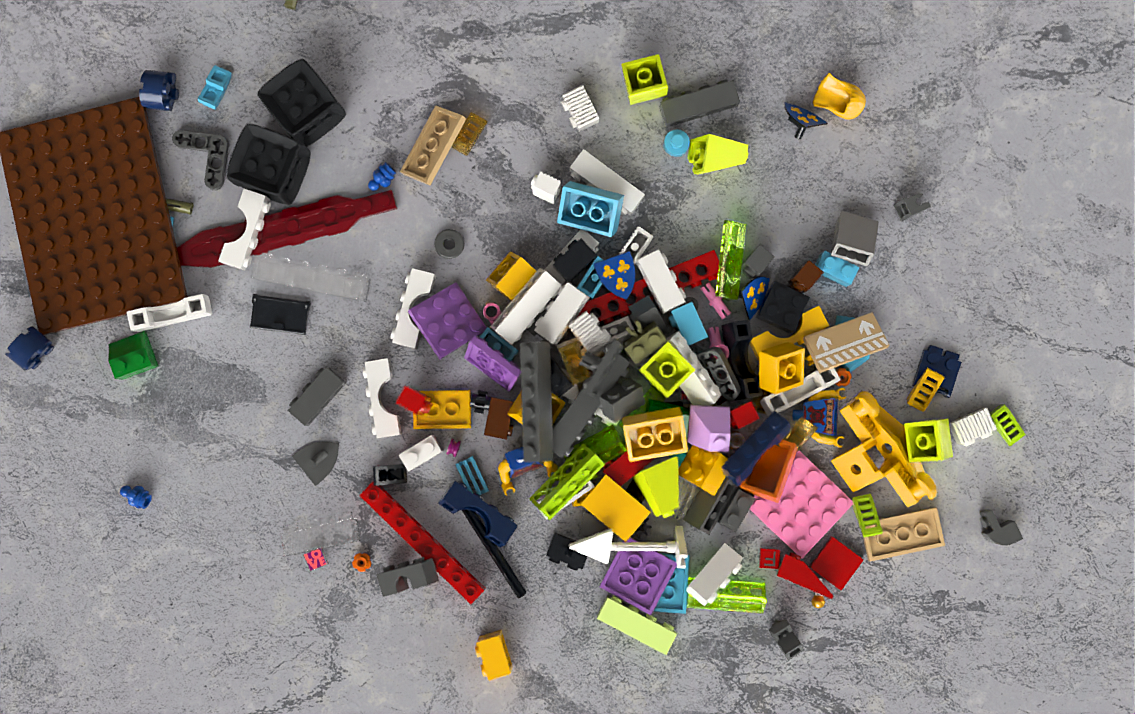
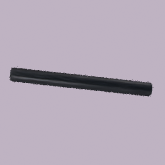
(495, 553)

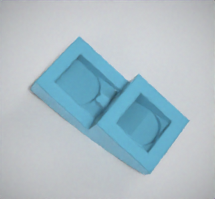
(215, 87)

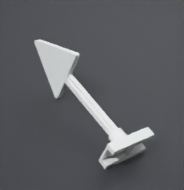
(600, 545)

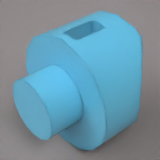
(676, 143)

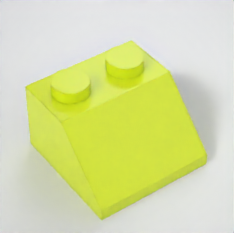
(666, 370)

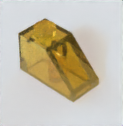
(571, 357)

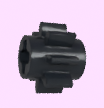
(480, 401)
(645, 526)

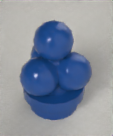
(382, 177)
(137, 496)

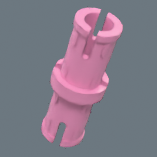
(714, 301)

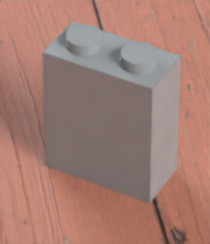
(854, 238)

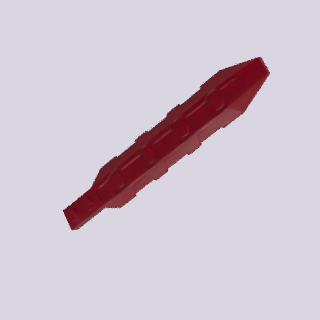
(286, 228)

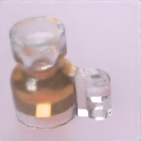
(736, 441)

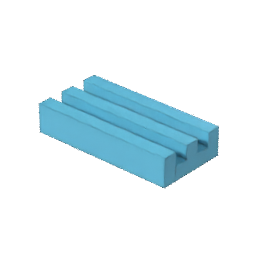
(461, 472)

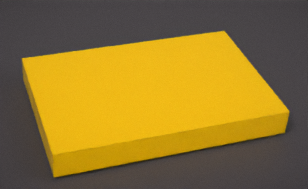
(449, 410)
(615, 508)

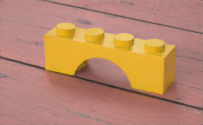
(809, 323)

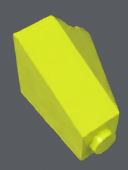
(715, 153)
(660, 487)

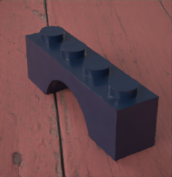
(742, 462)
(498, 526)

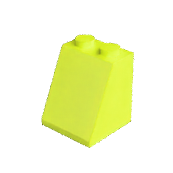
(644, 79)
(928, 440)

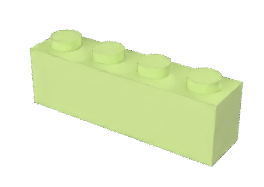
(637, 625)

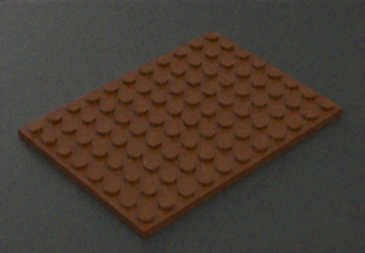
(91, 216)

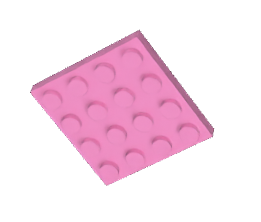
(806, 507)

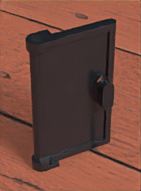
(273, 313)

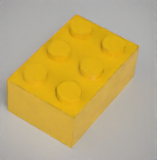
(655, 434)

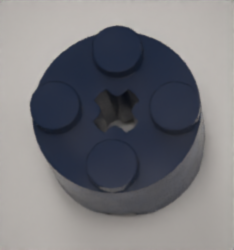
(158, 90)
(29, 348)

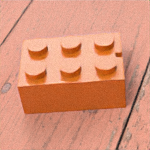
(771, 472)

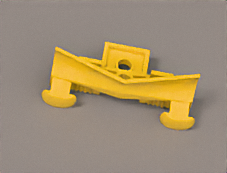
(875, 428)

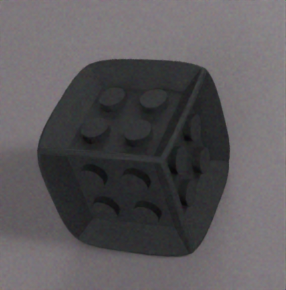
(301, 103)
(268, 163)

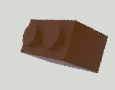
(805, 277)
(498, 420)

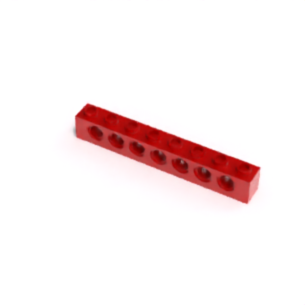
(708, 261)
(423, 542)

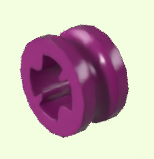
(453, 447)

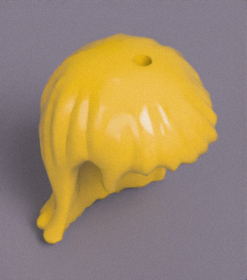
(839, 97)

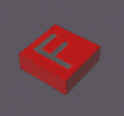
(769, 558)

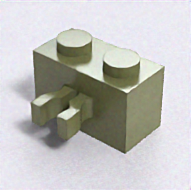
(644, 341)

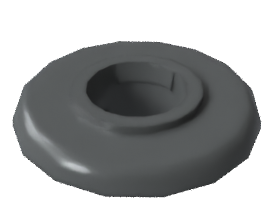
(442, 237)

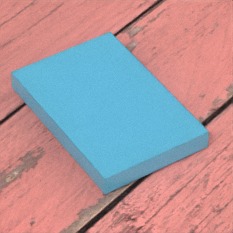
(675, 594)

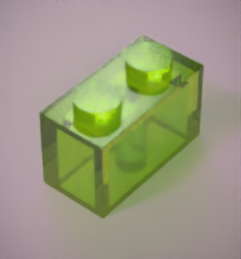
(606, 444)

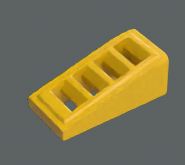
(922, 405)

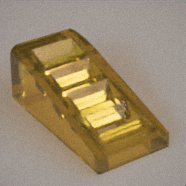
(467, 144)
(797, 438)

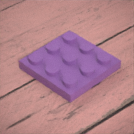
(447, 320)
(492, 363)
(639, 577)

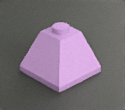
(709, 427)

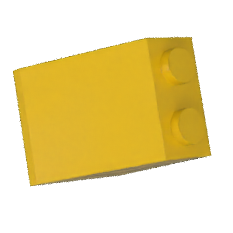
(511, 275)

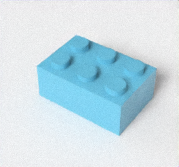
(590, 208)

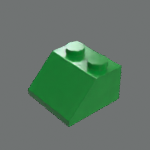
(131, 356)

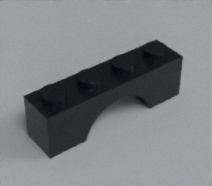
(737, 339)

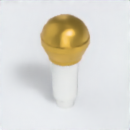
(818, 600)

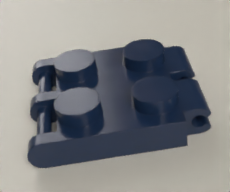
(945, 365)

